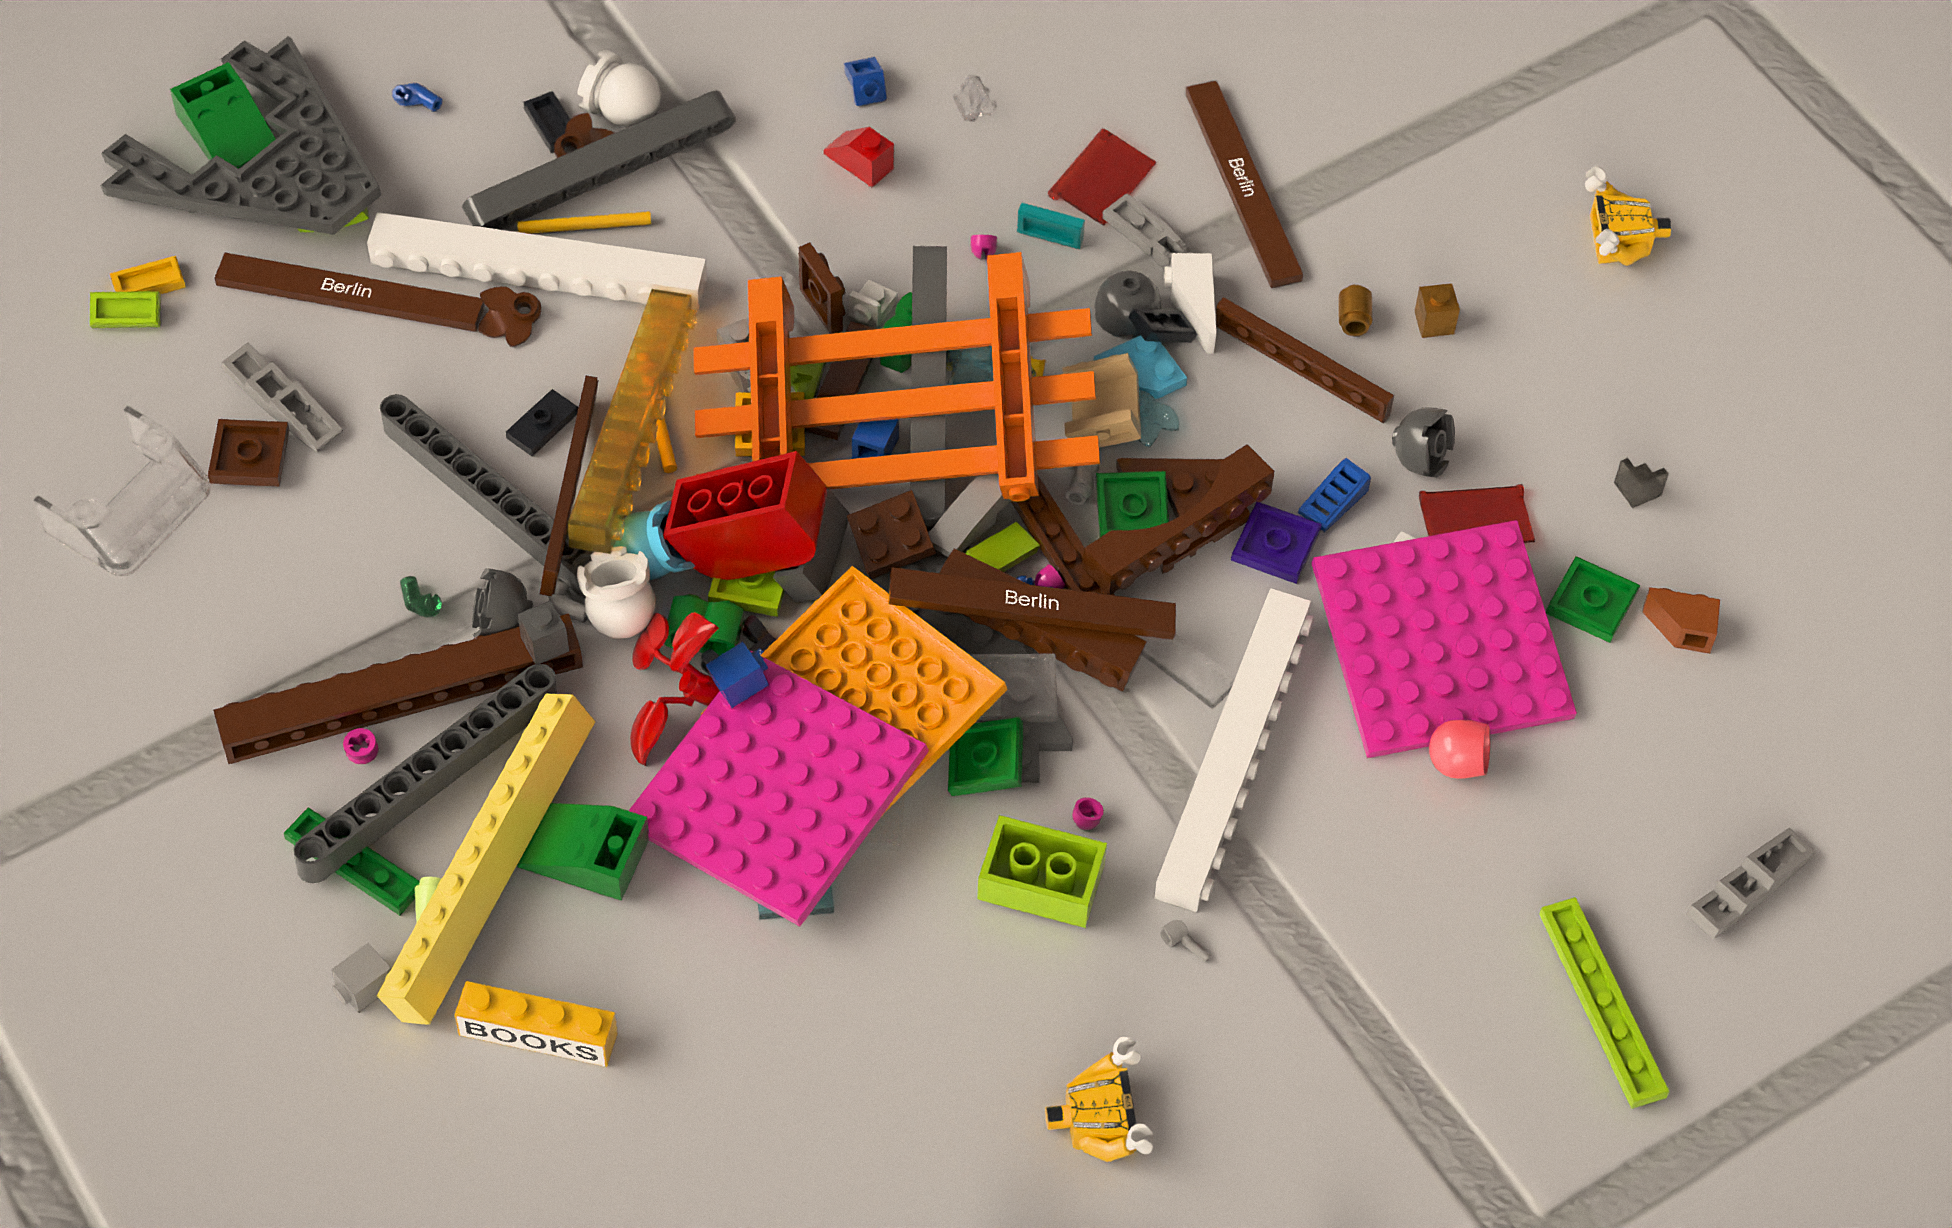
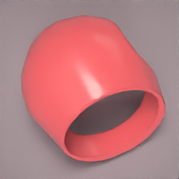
(1461, 748)

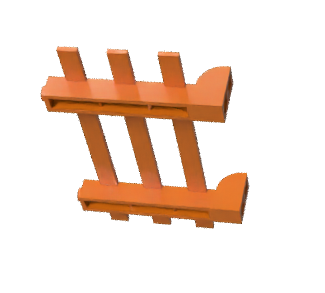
(1010, 394)

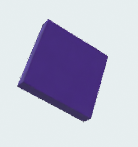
(1276, 542)

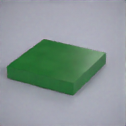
(1131, 500)
(1592, 599)
(987, 758)

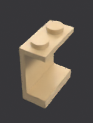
(1117, 407)

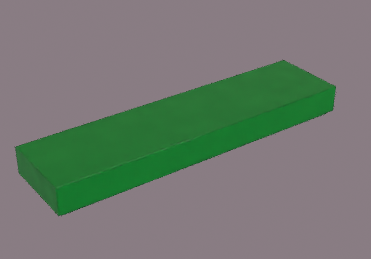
(364, 870)

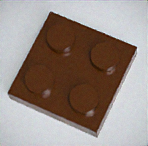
(821, 288)
(248, 452)
(891, 534)

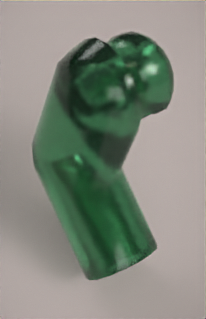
(416, 602)

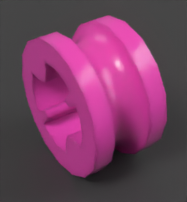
(357, 737)

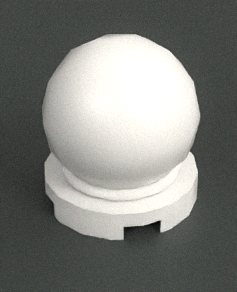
(619, 90)
(617, 592)

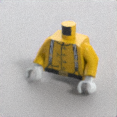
(1621, 223)
(1102, 1108)

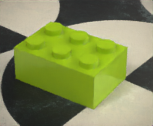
(1041, 871)

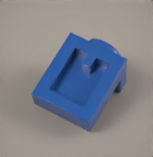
(866, 80)

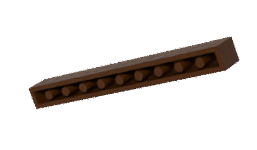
(380, 693)

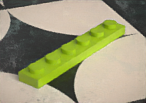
(1604, 1003)

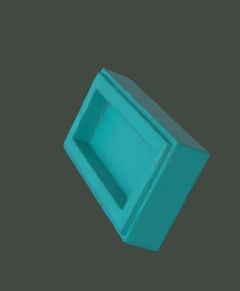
(1050, 225)

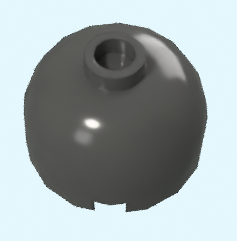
(1119, 297)
(1423, 440)
(499, 603)

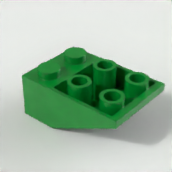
(222, 116)
(588, 847)

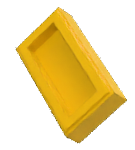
(158, 275)

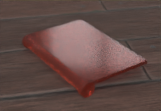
(1101, 175)
(1475, 508)

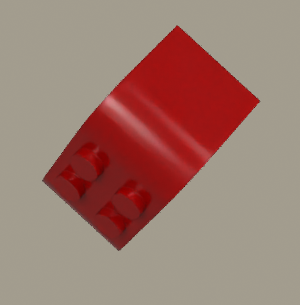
(748, 517)

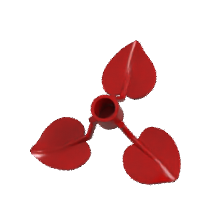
(694, 684)

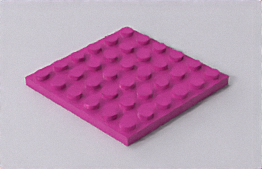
(1442, 636)
(778, 790)

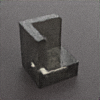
(1639, 482)

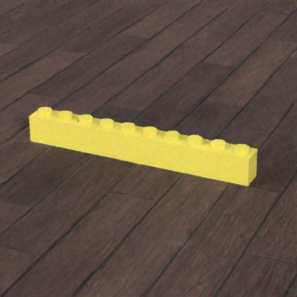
(486, 859)

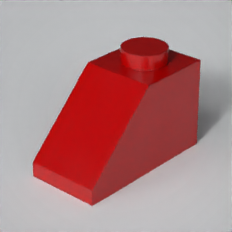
(863, 154)

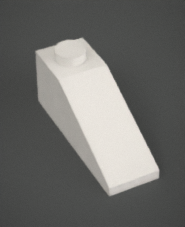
(1193, 293)

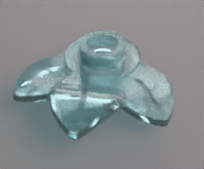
(1155, 417)

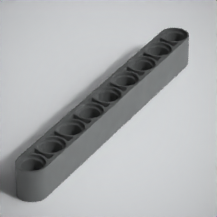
(600, 162)
(929, 370)
(453, 463)
(421, 786)

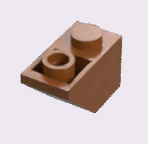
(1683, 618)

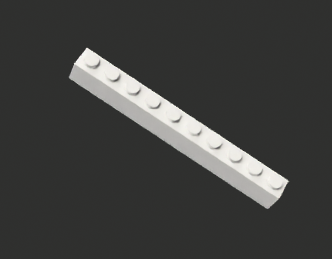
(532, 260)
(1233, 752)

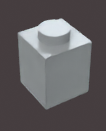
(360, 977)

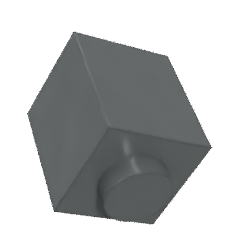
(543, 632)

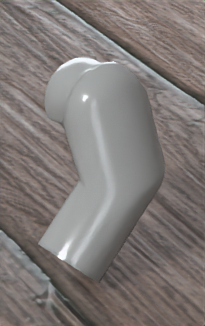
(565, 604)

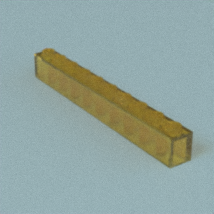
(631, 422)

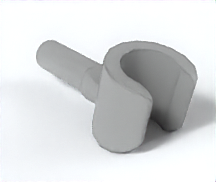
(1176, 932)

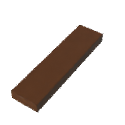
(842, 380)

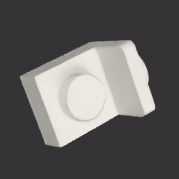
(871, 303)

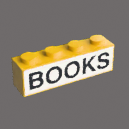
(536, 1023)

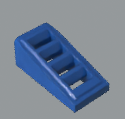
(1348, 478)

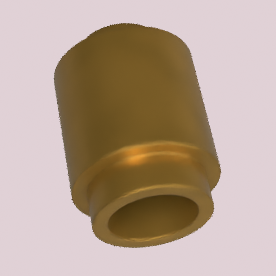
(1355, 310)

